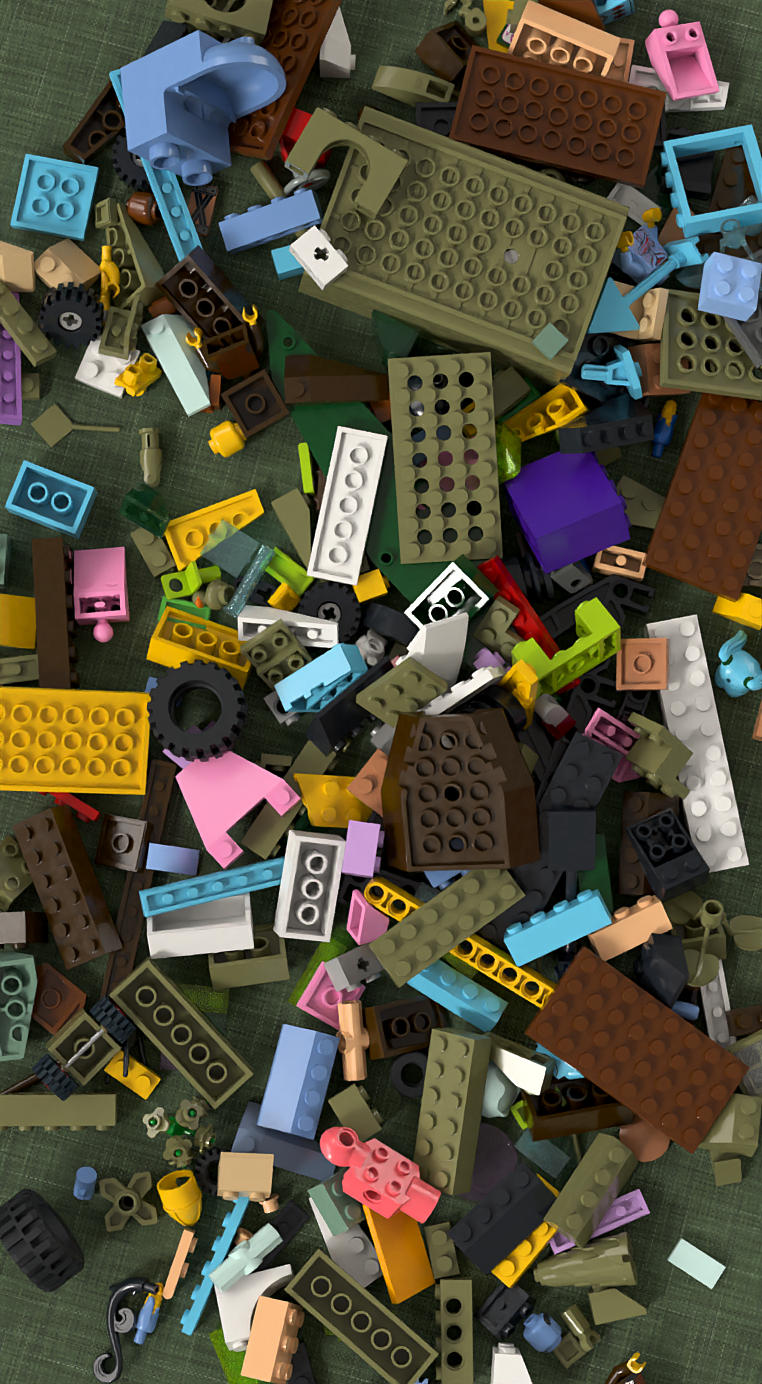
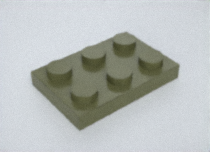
(401, 690)

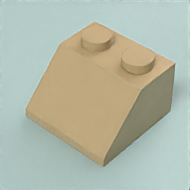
(66, 264)
(245, 1176)

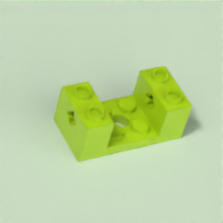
(597, 641)

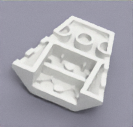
(440, 647)

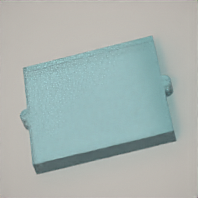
(229, 548)

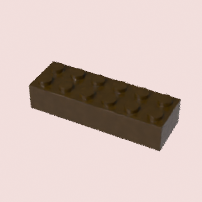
(54, 613)
(67, 886)

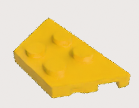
(330, 801)

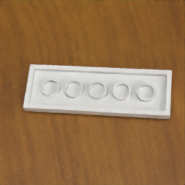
(347, 505)

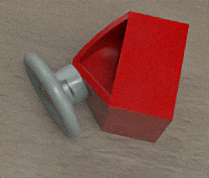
(290, 135)

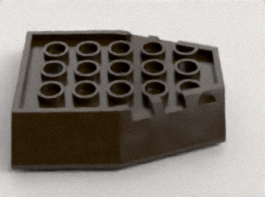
(495, 800)

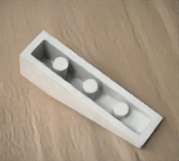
(307, 629)

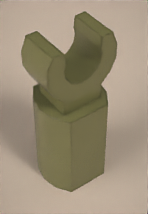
(580, 1327)

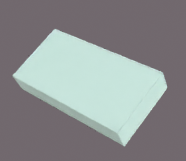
(696, 1263)

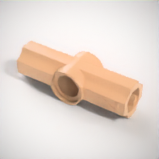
(353, 1040)

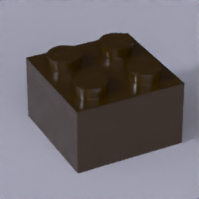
(256, 404)

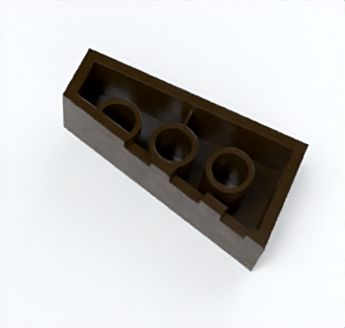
(97, 128)

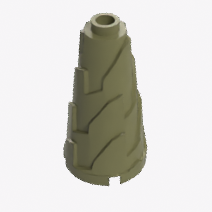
(601, 1263)

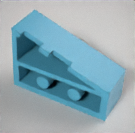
(321, 679)

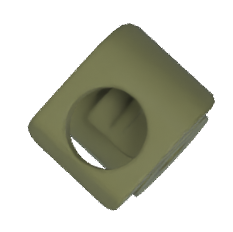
(474, 19)

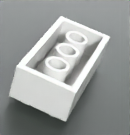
(309, 886)

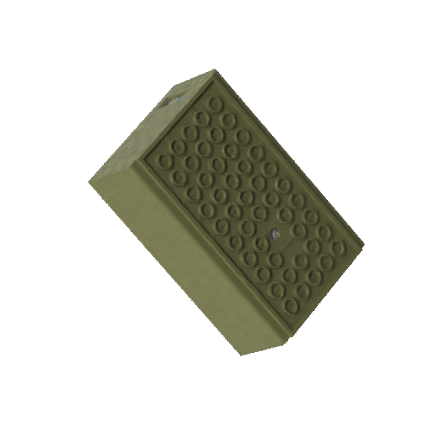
(471, 249)

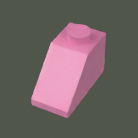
(365, 920)

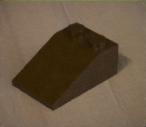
(401, 1025)

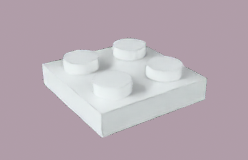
(101, 370)

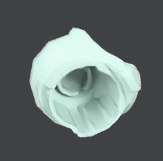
(499, 1093)

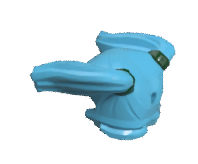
(738, 667)

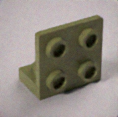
(13, 873)

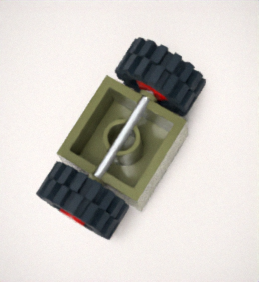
(83, 1047)

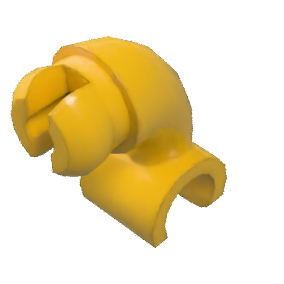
(113, 273)

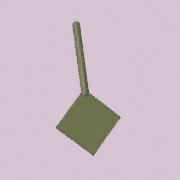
(54, 426)

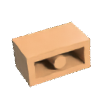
(620, 562)

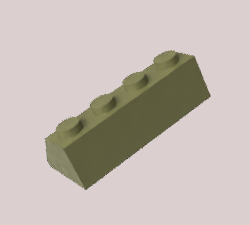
(591, 1189)

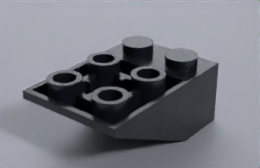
(667, 855)

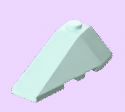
(179, 360)

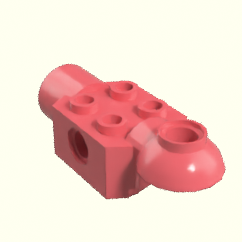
(379, 1175)

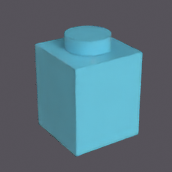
(286, 263)

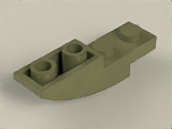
(413, 86)

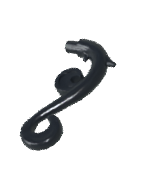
(114, 1325)

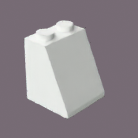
(508, 1365)

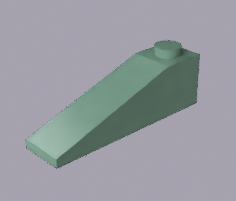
(17, 998)

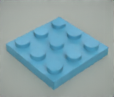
(55, 197)

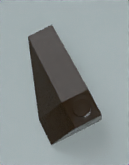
(324, 381)

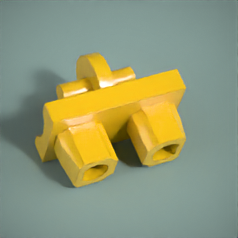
(139, 375)

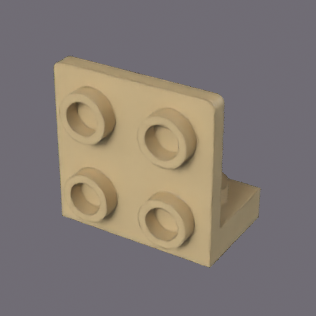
(648, 312)

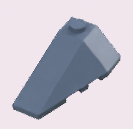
(289, 1151)

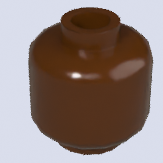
(143, 208)

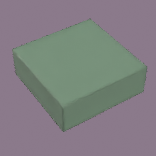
(549, 341)

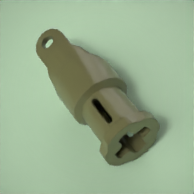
(151, 455)

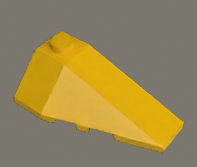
(548, 413)

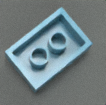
(51, 499)

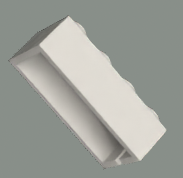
(202, 928)

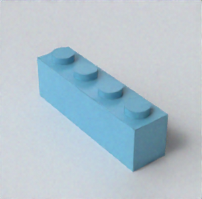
(557, 927)
(460, 995)

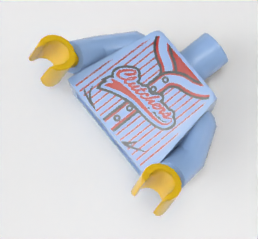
(640, 252)

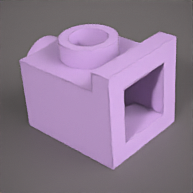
(485, 658)

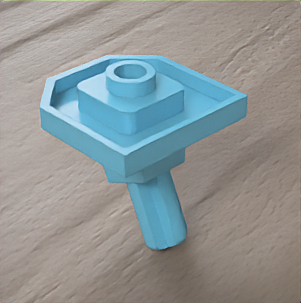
(617, 372)

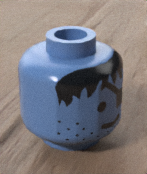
(542, 1332)

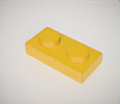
(139, 1078)

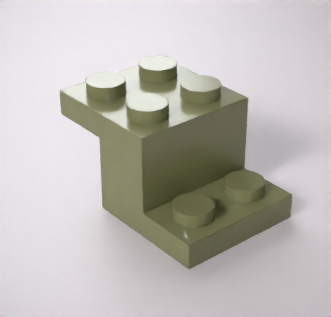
(658, 756)

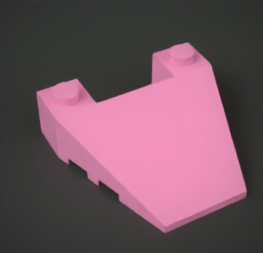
(224, 793)

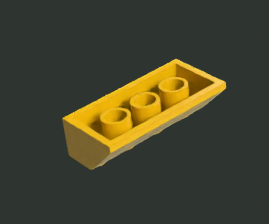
(180, 643)

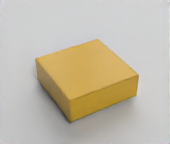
(284, 598)

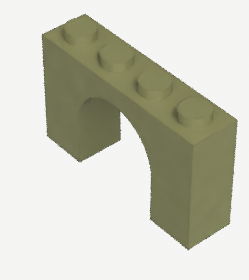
(247, 21)
(327, 131)

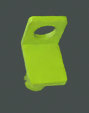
(191, 579)

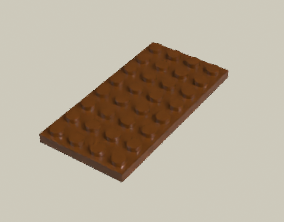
(294, 38)
(557, 116)
(713, 499)
(637, 1050)

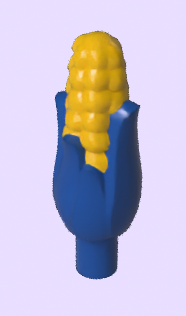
(664, 428)

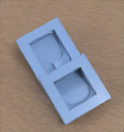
(172, 859)

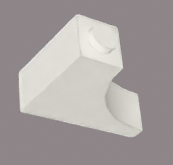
(240, 1301)

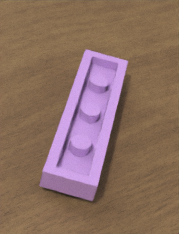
(621, 1212)

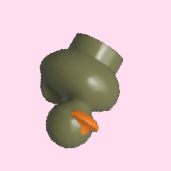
(216, 596)

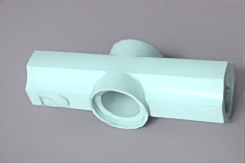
(245, 1257)

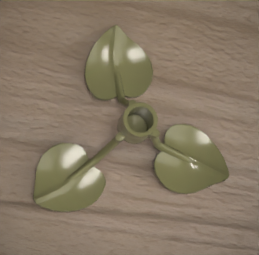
(745, 929)

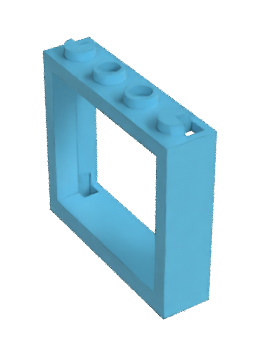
(707, 142)

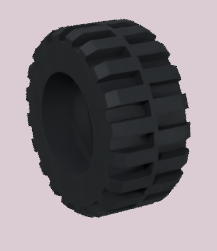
(174, 687)
(39, 1241)

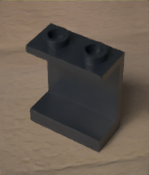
(693, 169)

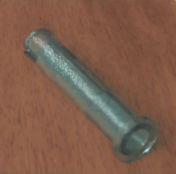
(249, 581)

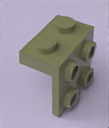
(121, 330)

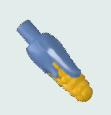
(148, 1315)

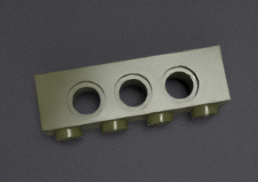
(460, 1289)

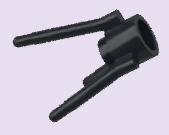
(130, 1042)

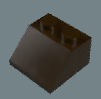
(446, 51)

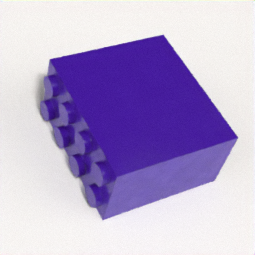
(567, 508)

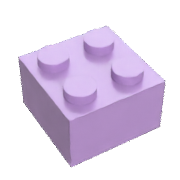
(361, 849)

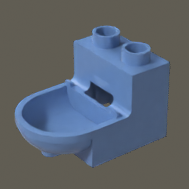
(193, 132)

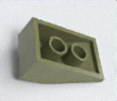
(735, 1127)

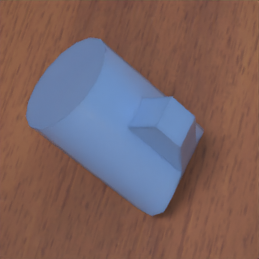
(85, 1183)

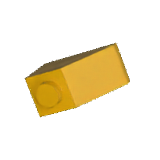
(744, 611)

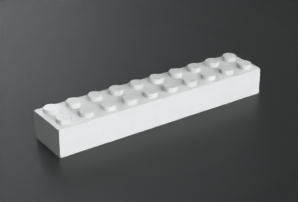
(692, 717)

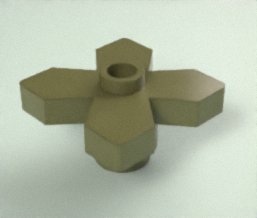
(116, 1192)

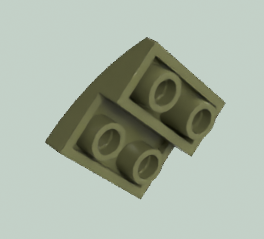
(276, 653)

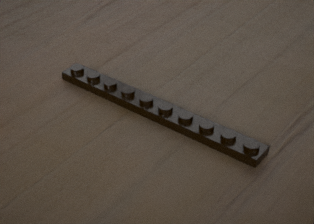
(130, 914)

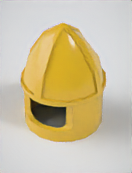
(181, 1202)

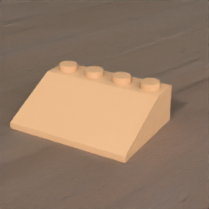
(562, 41)

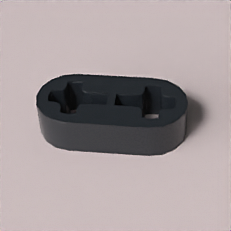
(262, 587)

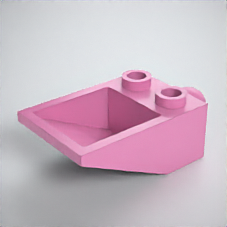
(681, 58)
(100, 585)

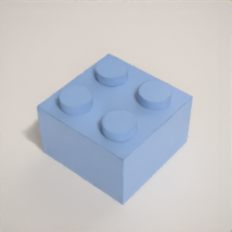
(730, 286)

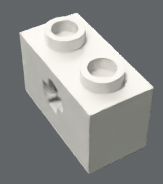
(321, 271)

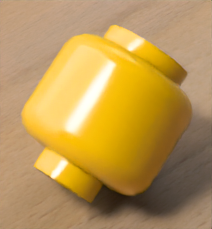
(226, 439)

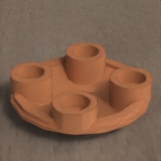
(643, 1139)

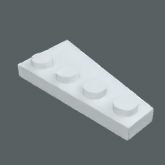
(648, 78)
(351, 1251)

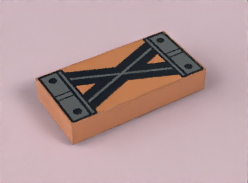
(202, 207)

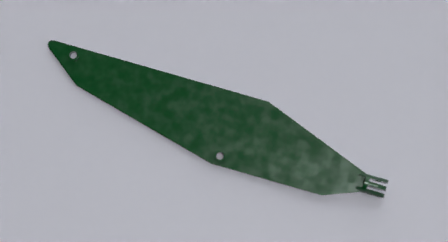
(319, 429)

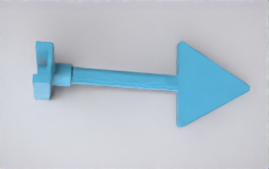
(613, 310)

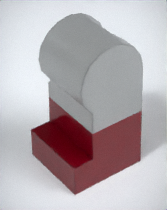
(553, 716)

